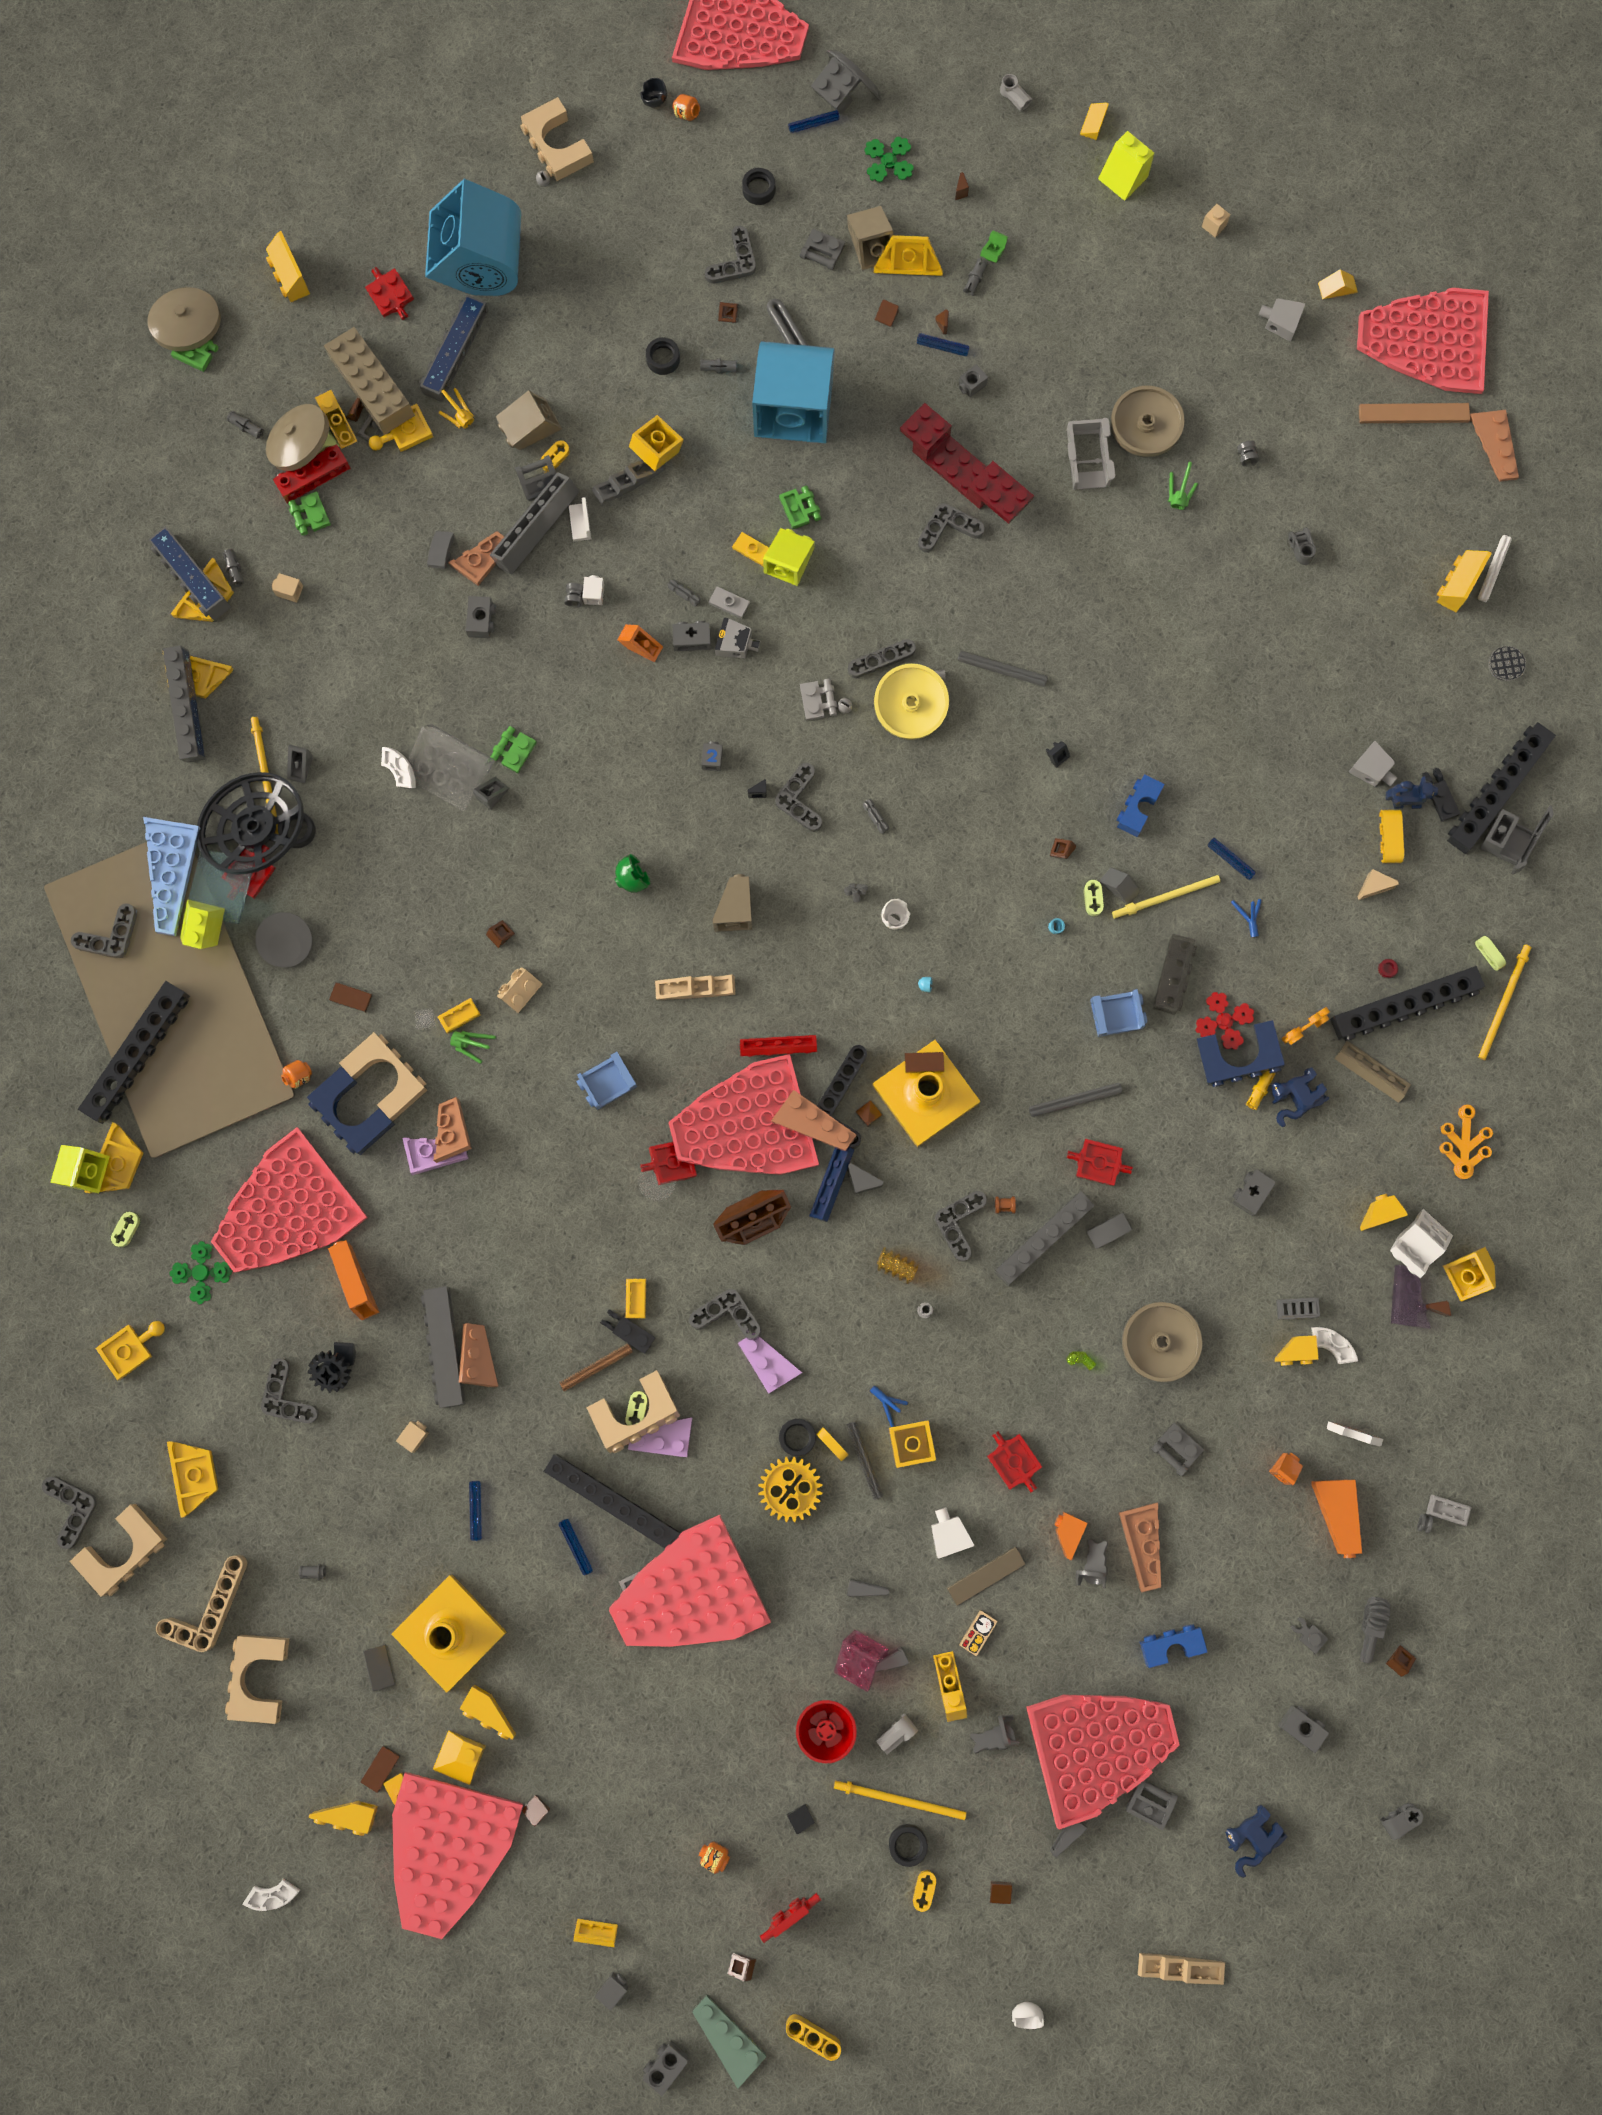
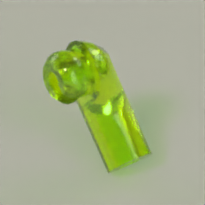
(1080, 1357)

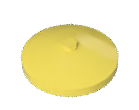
(911, 701)

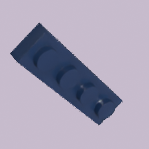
(831, 1184)

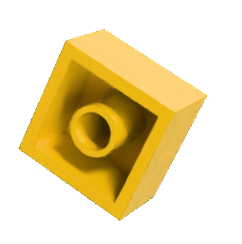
(656, 443)
(912, 1444)

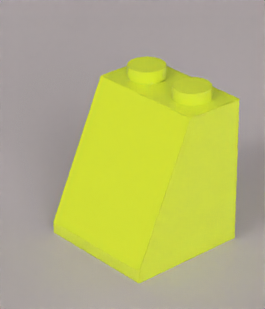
(1127, 166)
(788, 556)
(201, 925)
(80, 1168)

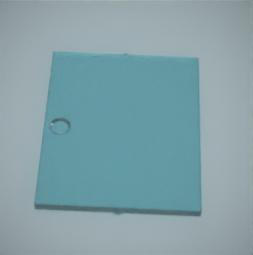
(221, 888)

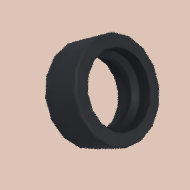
(758, 173)
(662, 369)
(308, 838)
(782, 1437)
(919, 1857)

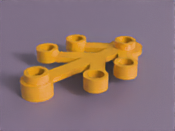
(1317, 1019)
(1464, 1144)

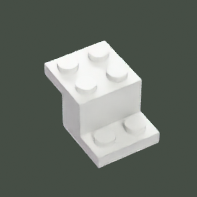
(1421, 1243)

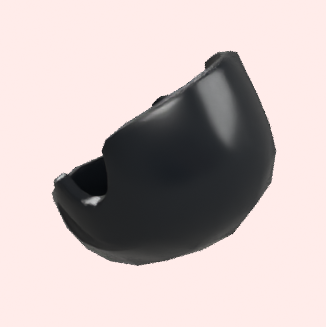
(653, 89)

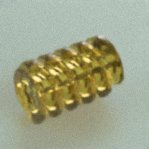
(897, 1266)

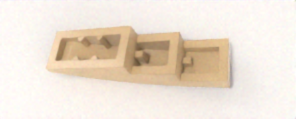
(695, 987)
(1181, 1969)

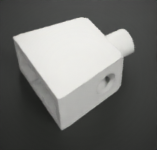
(949, 1534)

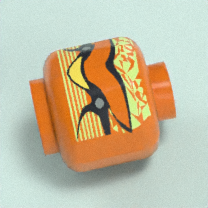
(686, 107)
(296, 1074)
(714, 1857)

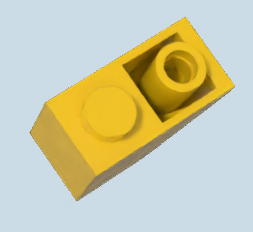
(1299, 1349)

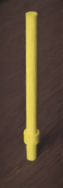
(1132, 908)

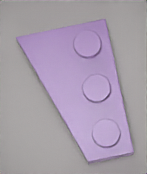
(421, 1154)
(768, 1363)
(668, 1440)

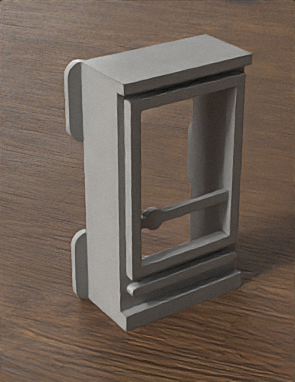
(1092, 479)

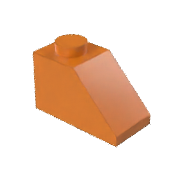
(640, 642)
(1287, 1468)
(1069, 1533)

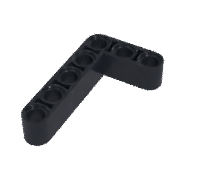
(846, 1081)

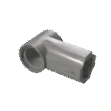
(1015, 92)
(899, 1732)

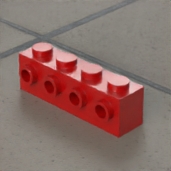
(315, 473)

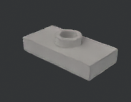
(729, 602)
(1448, 1510)

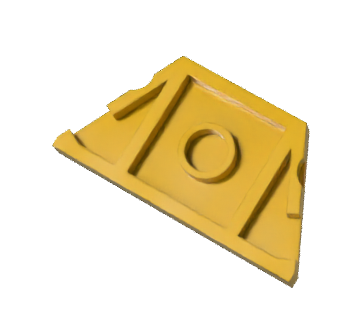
(908, 256)
(188, 609)
(207, 675)
(122, 1162)
(192, 1475)

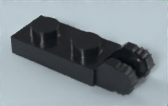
(1443, 800)
(630, 1332)

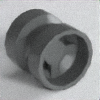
(1247, 451)
(574, 593)

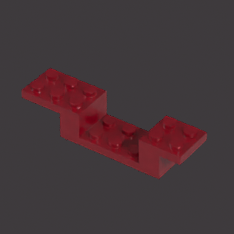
(961, 469)

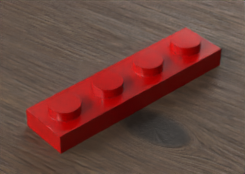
(778, 1045)

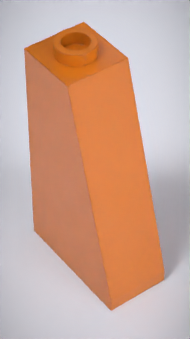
(353, 1280)
(1341, 1514)

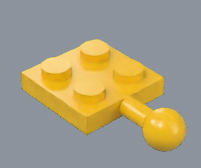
(407, 434)
(126, 1349)

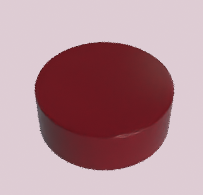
(1388, 968)

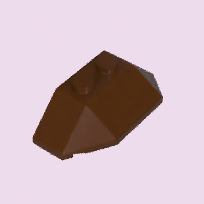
(752, 1217)

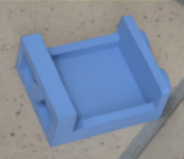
(1118, 1013)
(606, 1081)

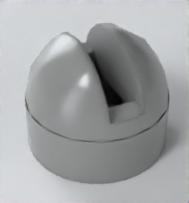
(539, 178)
(843, 708)

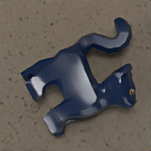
(1410, 794)
(1301, 1095)
(1260, 1840)

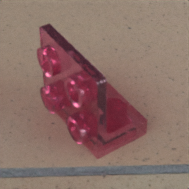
(859, 1659)

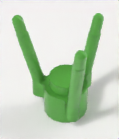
(1179, 499)
(462, 1040)

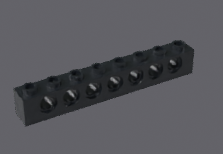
(1541, 738)
(1469, 978)
(124, 1055)
(611, 1501)

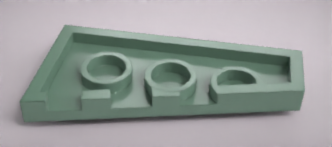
(731, 2044)

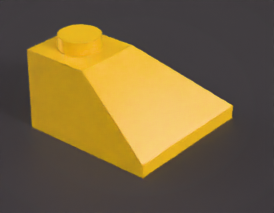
(1383, 1211)
(1472, 1274)
(459, 1757)

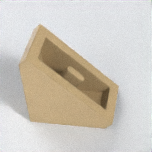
(1375, 884)

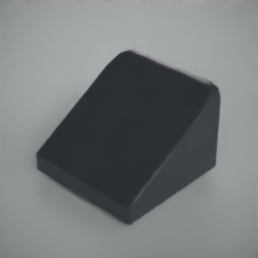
(758, 790)
(346, 1350)
(800, 1819)

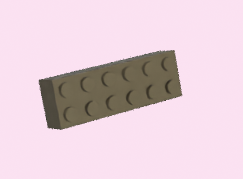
(369, 380)

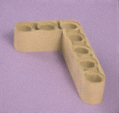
(212, 1610)

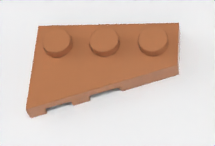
(477, 562)
(452, 1131)
(476, 1359)

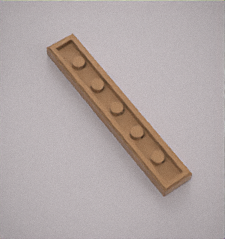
(1415, 413)

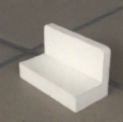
(580, 521)

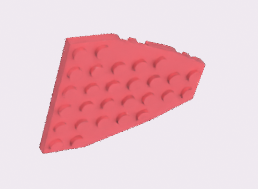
(739, 34)
(1431, 338)
(733, 1124)
(286, 1208)
(691, 1593)
(1098, 1749)
(446, 1850)

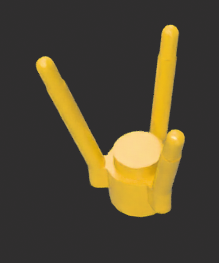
(463, 417)

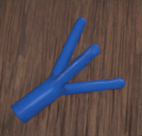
(1252, 921)
(887, 1400)

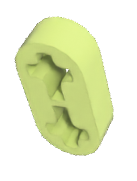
(1089, 898)
(1490, 952)
(129, 1232)
(632, 1405)

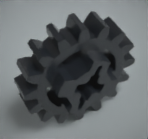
(329, 1371)

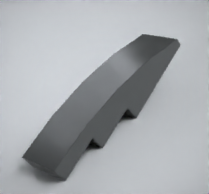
(625, 481)

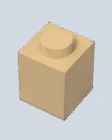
(1216, 220)
(287, 587)
(413, 1436)

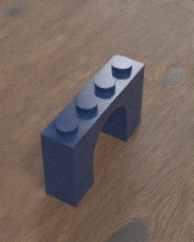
(1219, 1071)
(325, 1100)

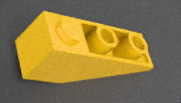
(337, 419)
(950, 1686)
(483, 1706)
(353, 1816)

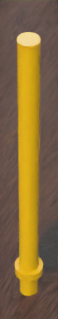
(256, 730)
(1522, 958)
(850, 1788)

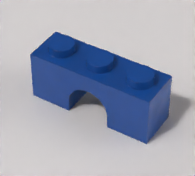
(1146, 791)
(1155, 1648)

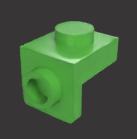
(994, 247)

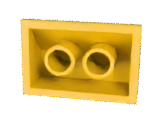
(286, 269)
(1462, 579)

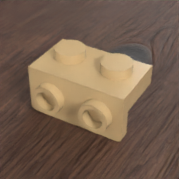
(519, 989)

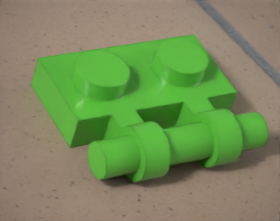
(197, 358)
(795, 510)
(315, 512)
(517, 753)

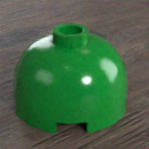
(629, 875)

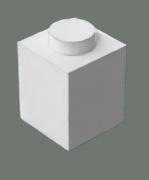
(593, 590)

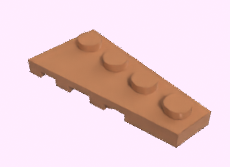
(1496, 439)
(806, 1118)
(1142, 1538)

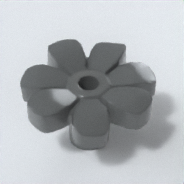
(856, 890)

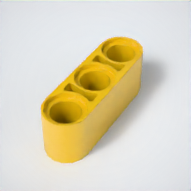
(1392, 836)
(818, 2046)

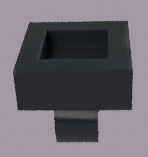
(1058, 753)

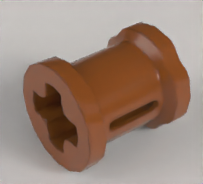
(1005, 1205)

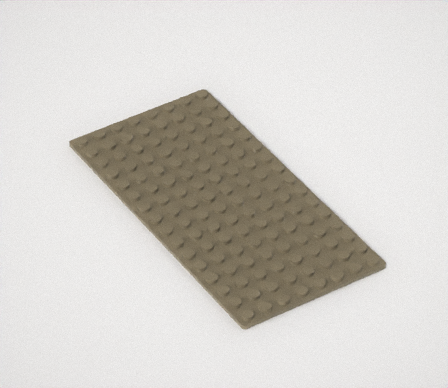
(217, 1054)

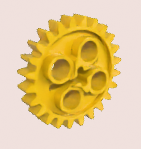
(805, 1500)

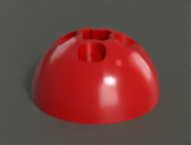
(824, 1743)

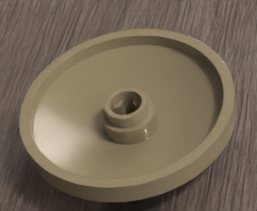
(184, 319)
(1147, 421)
(297, 437)
(1162, 1342)

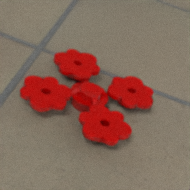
(1224, 1020)

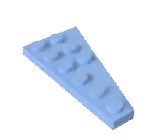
(170, 863)

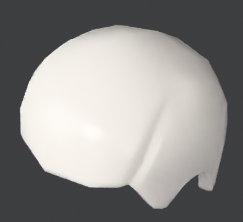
(897, 907)
(1028, 2016)

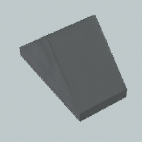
(298, 763)
(490, 792)
(1120, 885)
(862, 1180)

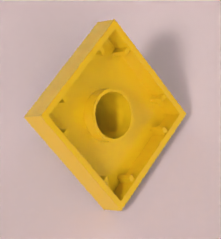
(922, 1114)
(471, 1630)

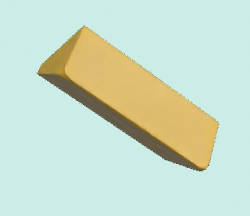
(1094, 120)

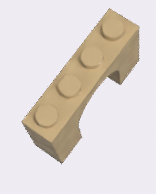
(558, 161)
(408, 1087)
(661, 1412)
(145, 1540)
(242, 1703)

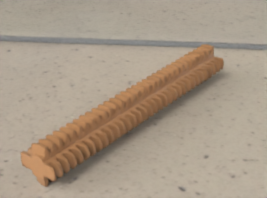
(596, 1367)

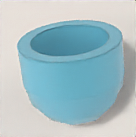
(1060, 926)
(924, 984)

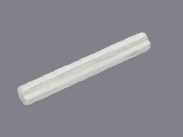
(1494, 568)

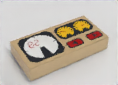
(978, 1633)

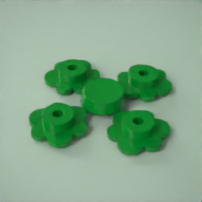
(888, 160)
(200, 1272)

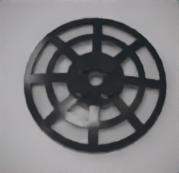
(246, 819)

